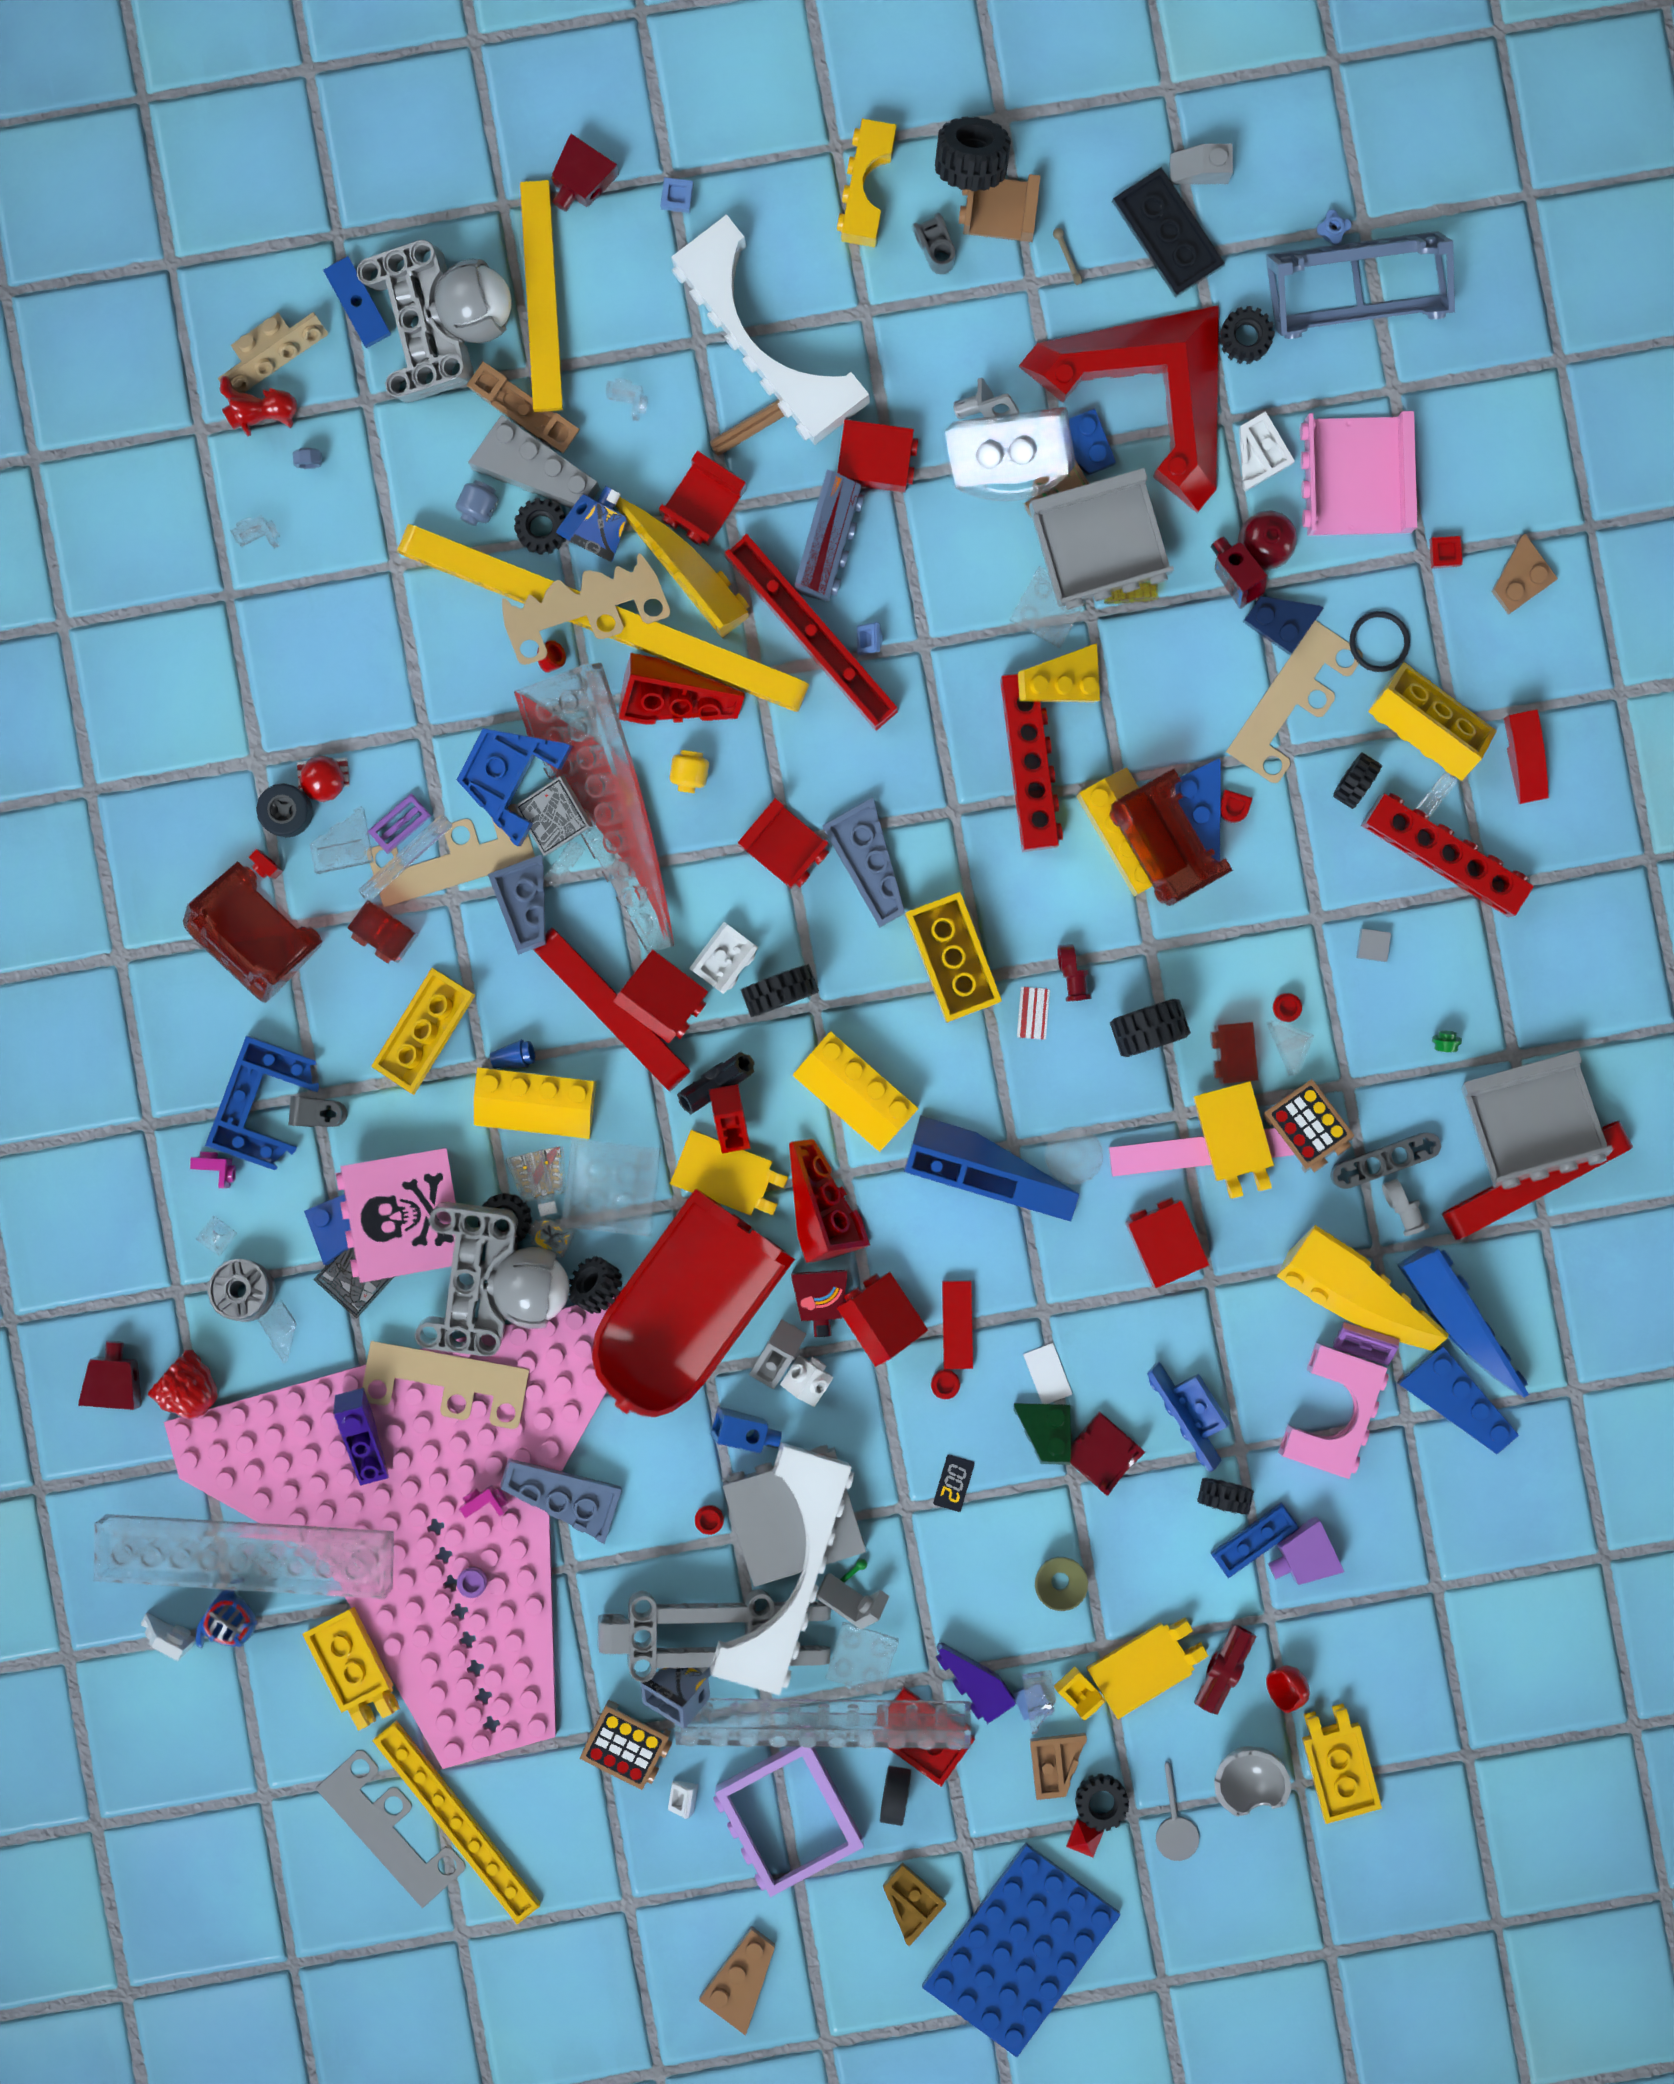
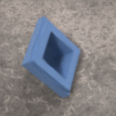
(869, 638)

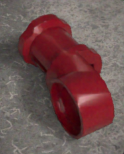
(1075, 979)

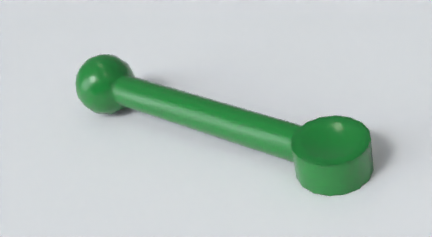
(861, 1564)

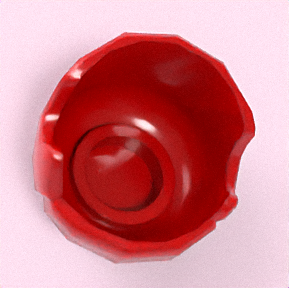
(322, 779)
(1288, 1688)

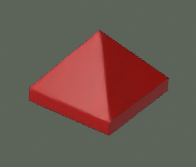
(1084, 1838)

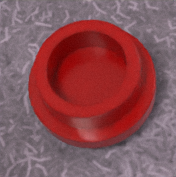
(1287, 1007)
(709, 1519)

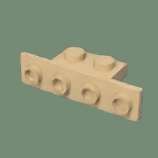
(270, 348)

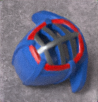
(227, 1621)

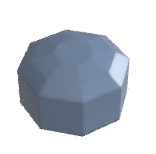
(307, 458)

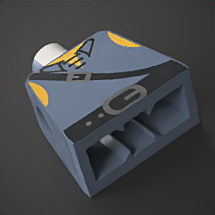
(677, 1693)

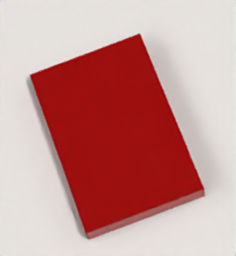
(933, 1762)

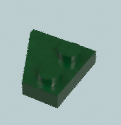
(1047, 1430)

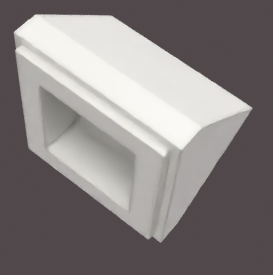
(683, 1798)

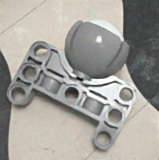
(452, 306)
(521, 1285)

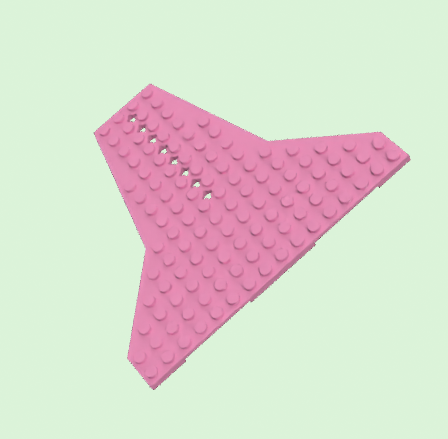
(288, 1465)

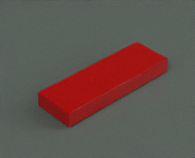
(957, 1324)

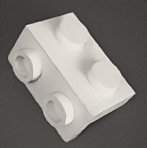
(724, 958)

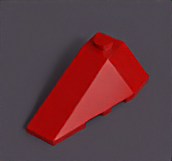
(666, 691)
(822, 1214)

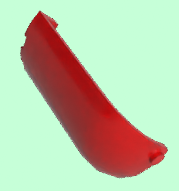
(684, 1308)

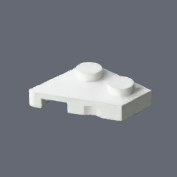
(1261, 451)
(166, 1638)

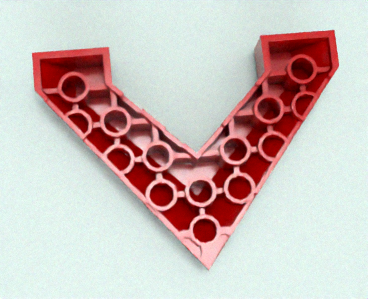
(1187, 355)

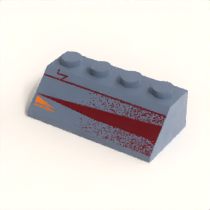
(828, 537)

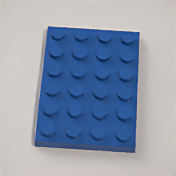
(1021, 1950)

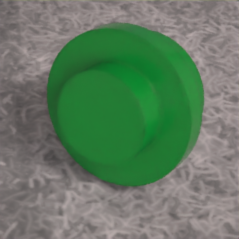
(1446, 1041)

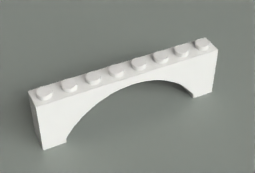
(813, 401)
(765, 1653)

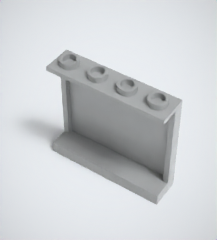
(1100, 539)
(1535, 1120)
(773, 1525)

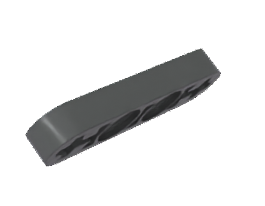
(1385, 1160)

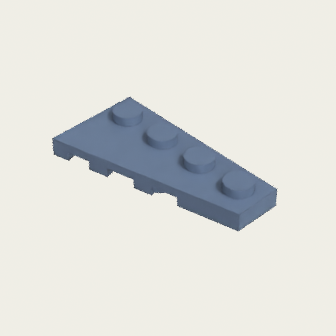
(864, 854)
(566, 1496)

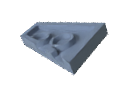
(522, 901)

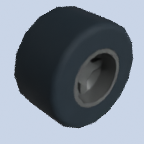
(274, 810)

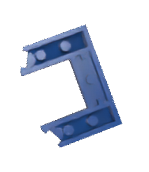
(228, 1127)

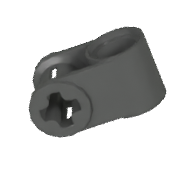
(934, 239)
(312, 1112)

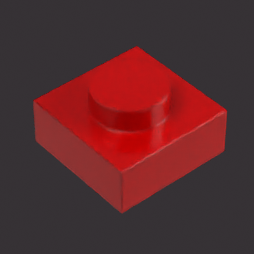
(264, 865)

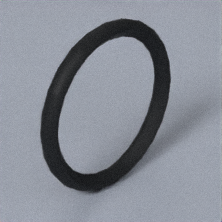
(1398, 622)

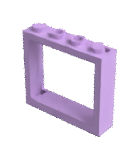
(828, 1789)

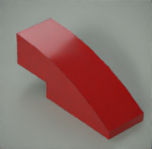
(1527, 756)

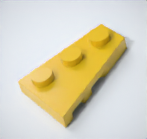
(1063, 679)

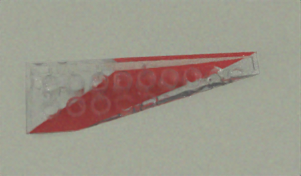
(581, 712)

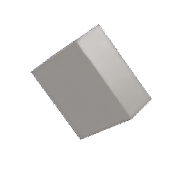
(1373, 945)

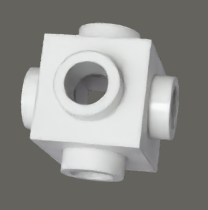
(807, 1380)

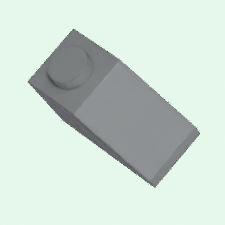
(1202, 164)
(778, 1354)

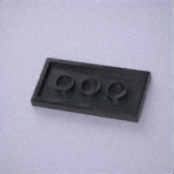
(1168, 232)

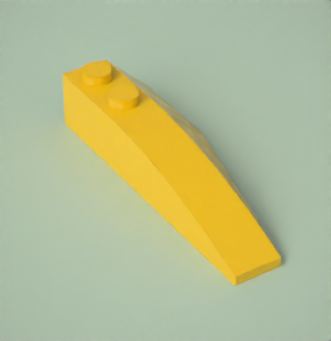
(691, 572)
(1348, 1287)

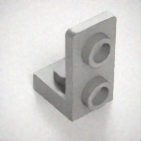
(849, 1603)

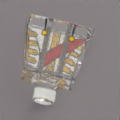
(540, 1177)

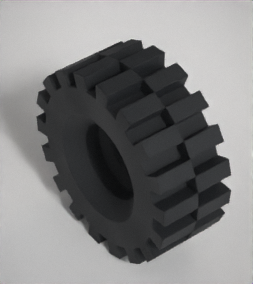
(779, 990)

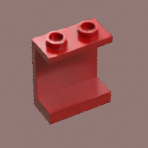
(703, 500)
(784, 845)

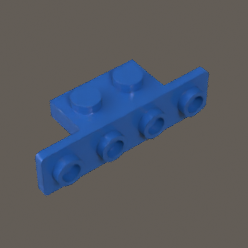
(1193, 1410)

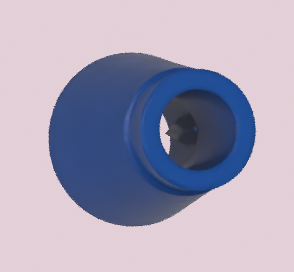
(516, 1055)

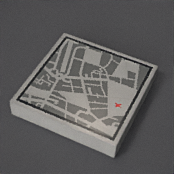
(554, 815)

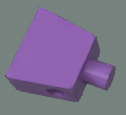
(1306, 1554)

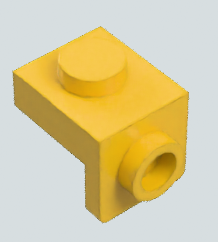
(1080, 1693)

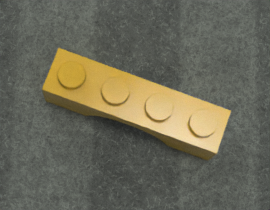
(874, 148)

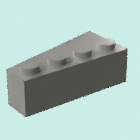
(527, 463)

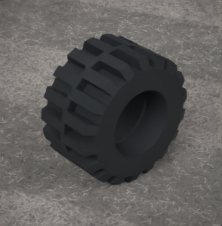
(972, 153)
(1150, 1027)

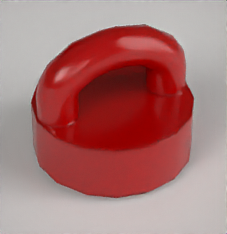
(555, 657)

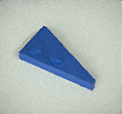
(1203, 803)

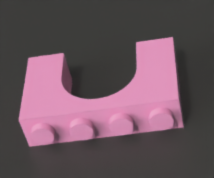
(1339, 1451)

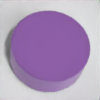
(472, 1582)

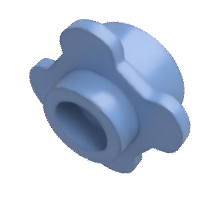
(1325, 230)

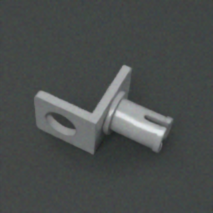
(984, 403)

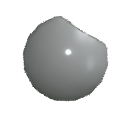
(1251, 1779)

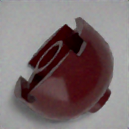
(1269, 538)

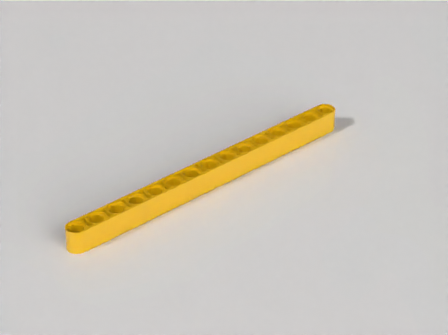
(650, 638)

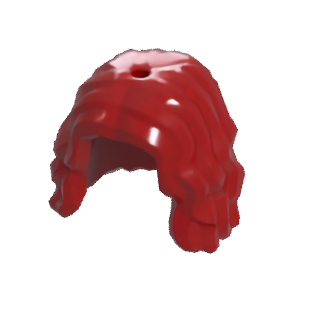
(185, 1387)

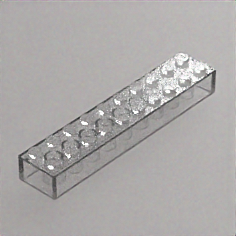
(244, 1556)

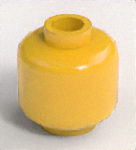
(689, 771)

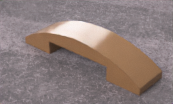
(518, 407)

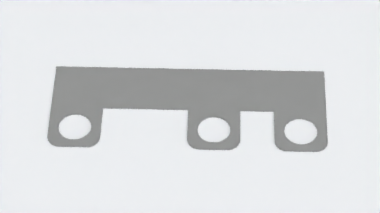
(376, 1831)

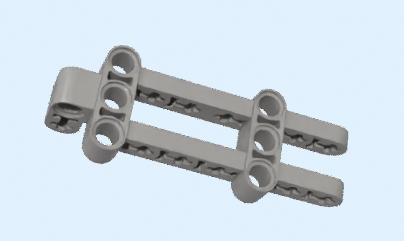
(618, 1634)

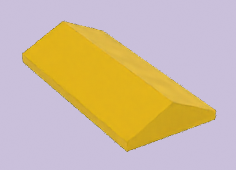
(423, 1030)

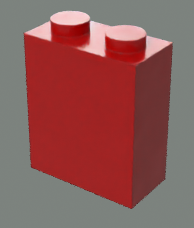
(877, 455)
(661, 997)
(1166, 1242)
(881, 1318)

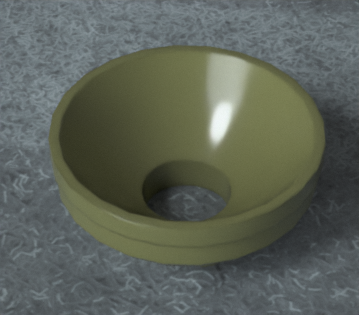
(1065, 1598)

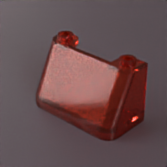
(1166, 840)
(248, 933)

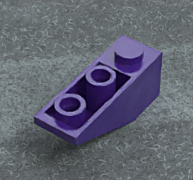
(360, 1436)
(983, 1686)

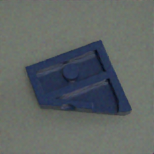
(1282, 621)

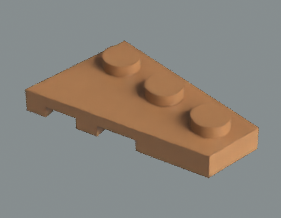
(739, 1981)

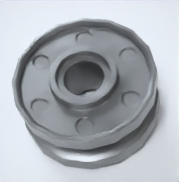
(225, 1285)

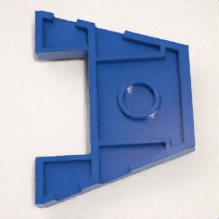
(497, 769)

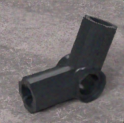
(724, 1074)

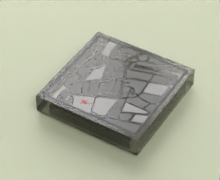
(346, 1290)

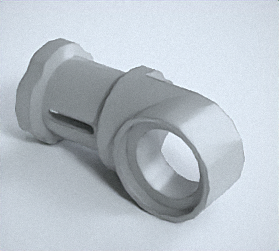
(1407, 1210)

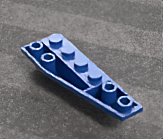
(984, 1168)
(1453, 1309)

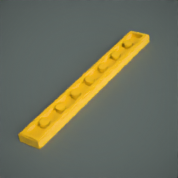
(541, 296)
(456, 1822)

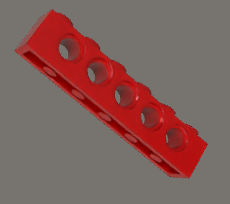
(1380, 822)
(1031, 836)

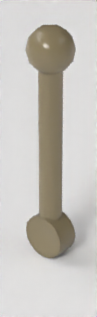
(1058, 234)

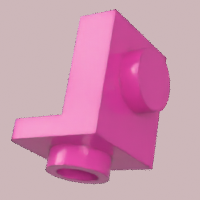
(210, 1161)
(476, 1500)

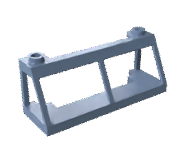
(1292, 261)

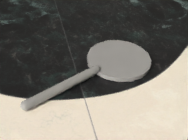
(1176, 1836)

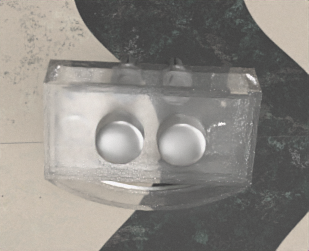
(1010, 452)

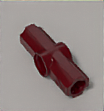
(1225, 1669)

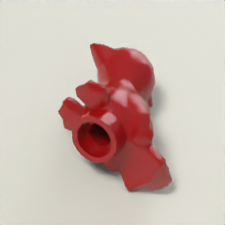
(249, 410)

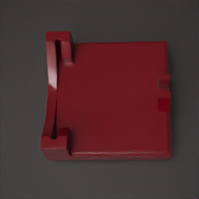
(1104, 1453)

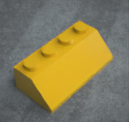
(1432, 721)
(1097, 805)
(855, 1091)
(534, 1102)

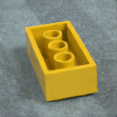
(953, 957)

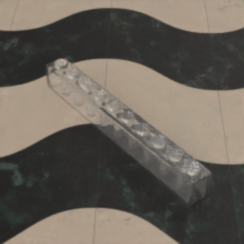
(830, 1723)

